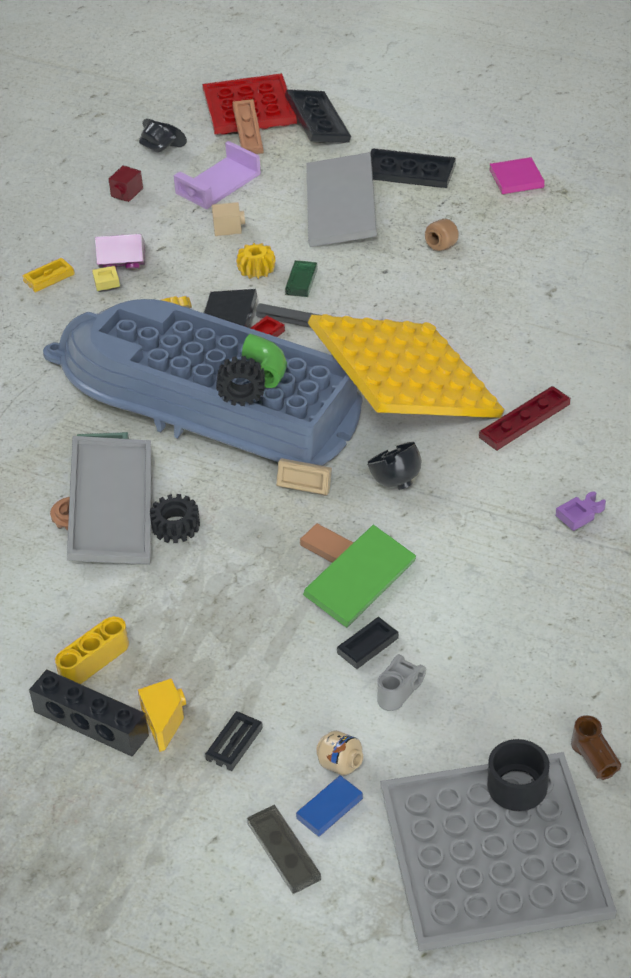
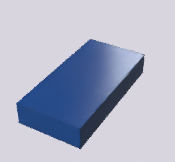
(329, 805)

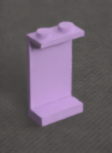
(221, 179)

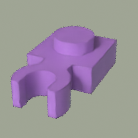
(578, 512)

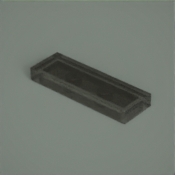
(284, 849)

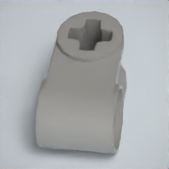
(398, 683)

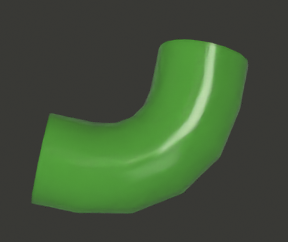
(268, 355)

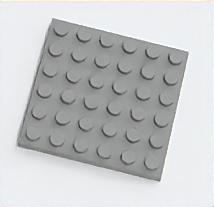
(490, 869)

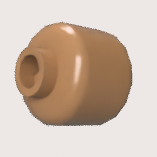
(441, 234)

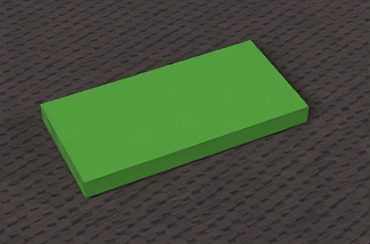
(359, 575)

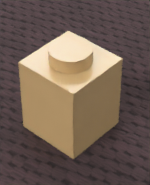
(227, 219)

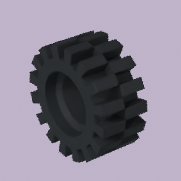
(238, 392)
(174, 508)

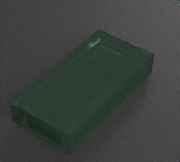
(301, 278)

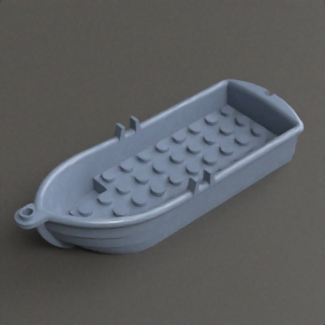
(166, 367)

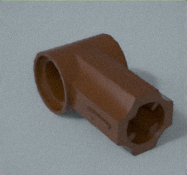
(594, 747)

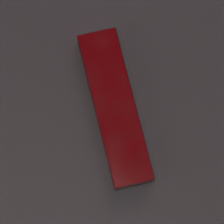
(524, 418)

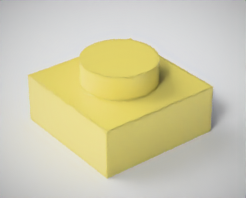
(106, 278)

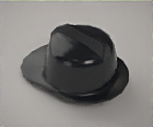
(160, 135)

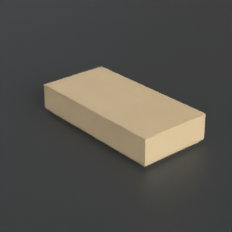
(304, 476)

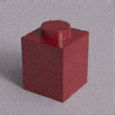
(125, 183)

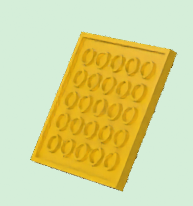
(405, 367)

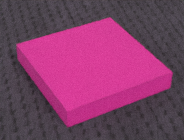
(516, 175)

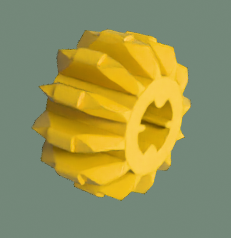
(255, 260)

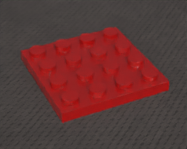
(268, 97)

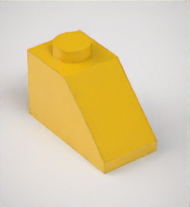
(163, 710)

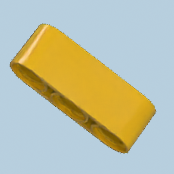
(93, 650)

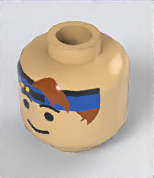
(339, 752)

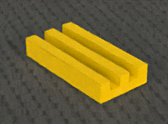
(48, 274)

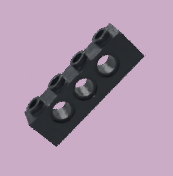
(89, 712)

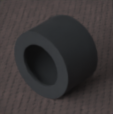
(518, 756)

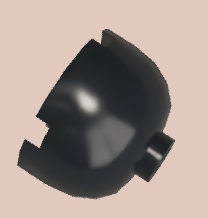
(396, 466)

